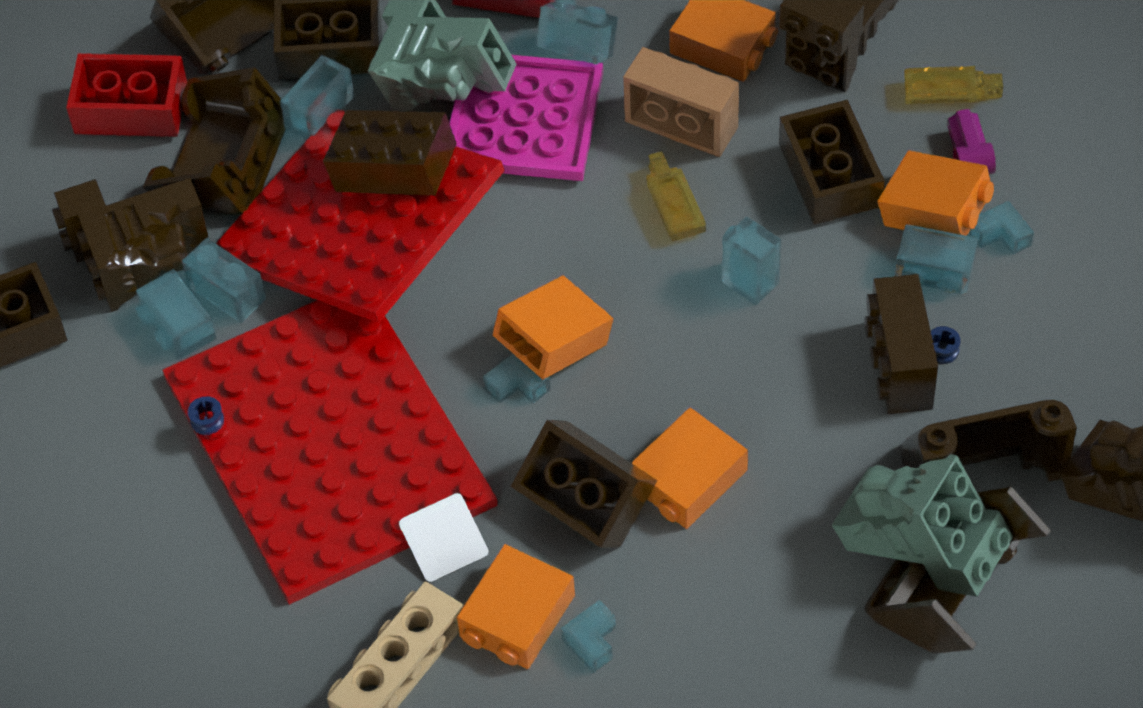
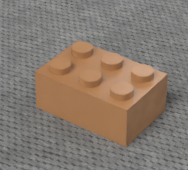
(681, 101)

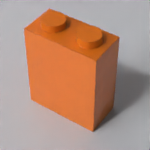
(723, 35)
(936, 194)
(552, 327)
(691, 467)
(515, 607)

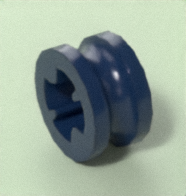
(949, 335)
(205, 426)

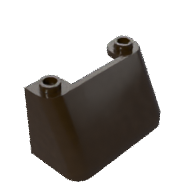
(213, 29)
(230, 141)
(1036, 431)

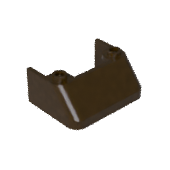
(921, 613)

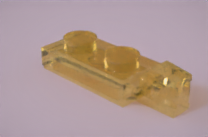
(950, 85)
(674, 199)

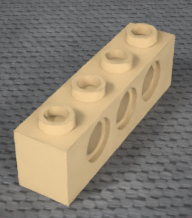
(419, 651)

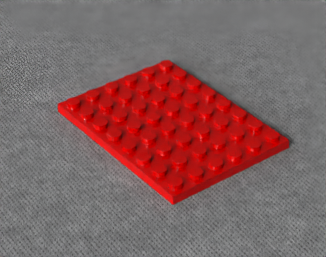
(326, 442)

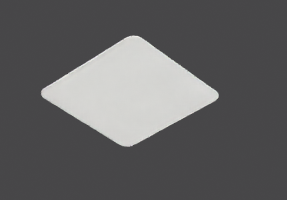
(443, 537)

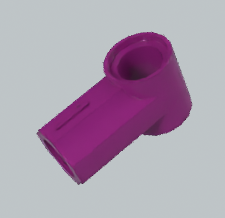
(969, 140)

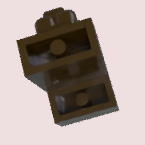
(829, 36)
(132, 238)
(1108, 470)

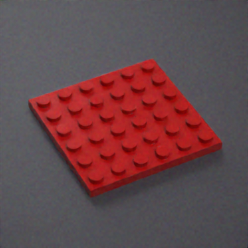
(350, 245)

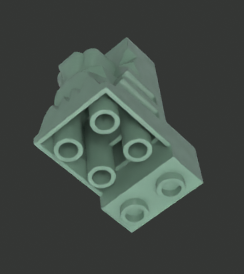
(437, 55)
(926, 519)

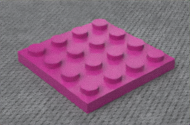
(538, 122)

